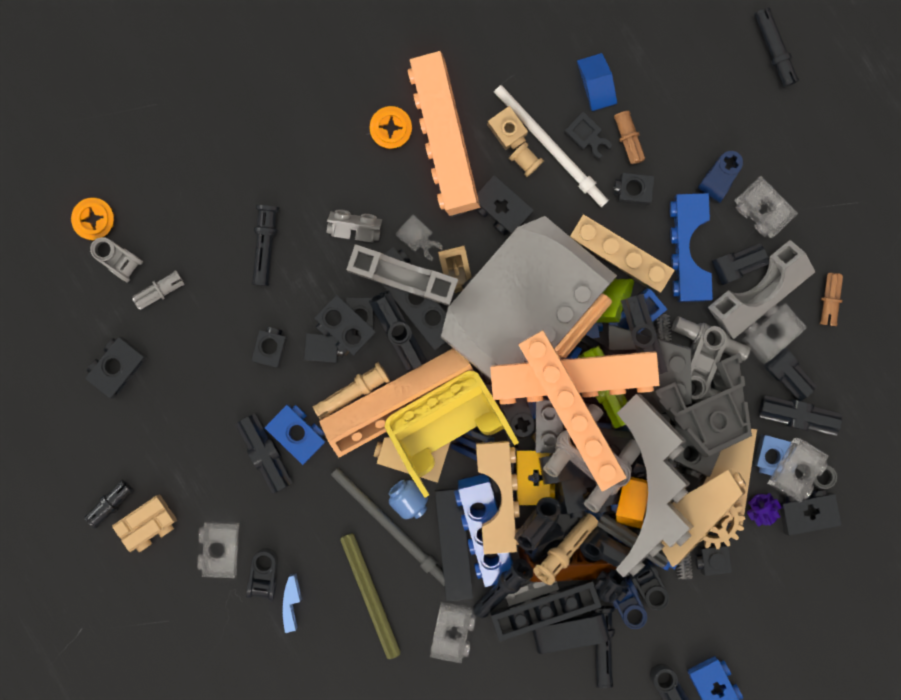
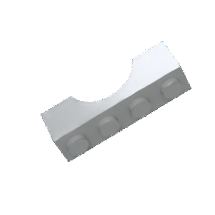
(786, 271)
(402, 275)

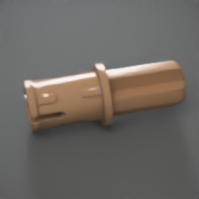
(629, 137)
(832, 298)

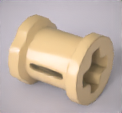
(526, 159)

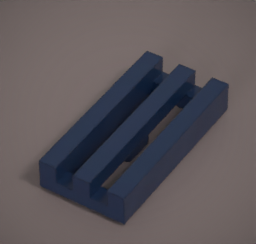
(459, 447)

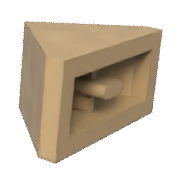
(455, 264)

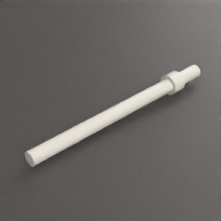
(586, 183)

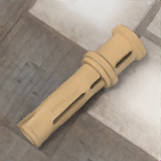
(362, 385)
(559, 556)

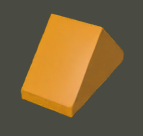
(633, 503)

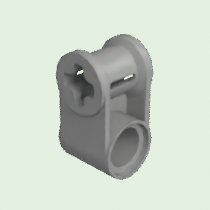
(116, 259)

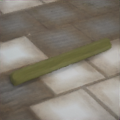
(370, 596)

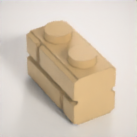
(145, 523)

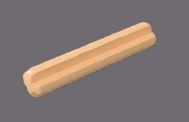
(582, 326)

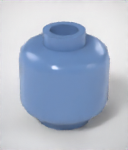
(407, 499)

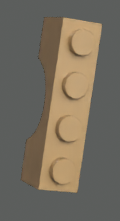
(622, 254)
(495, 461)

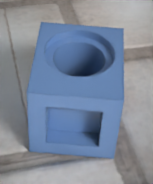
(766, 443)

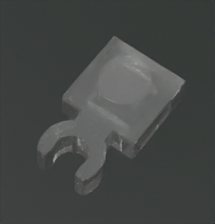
(416, 235)

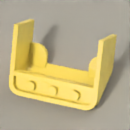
(441, 419)

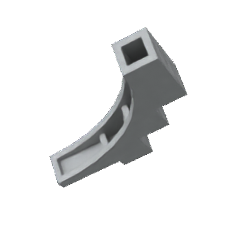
(665, 484)

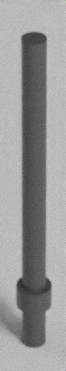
(427, 562)

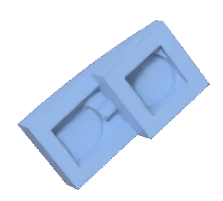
(291, 595)

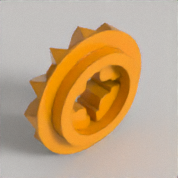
(382, 118)
(83, 210)

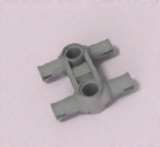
(706, 356)
(566, 451)

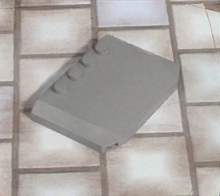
(527, 286)

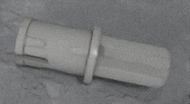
(158, 290)

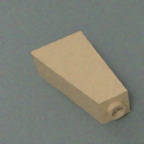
(738, 458)
(704, 509)

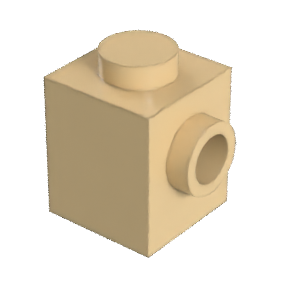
(508, 129)

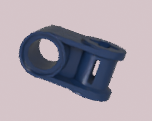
(719, 179)
(630, 602)

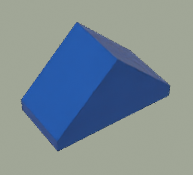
(597, 81)

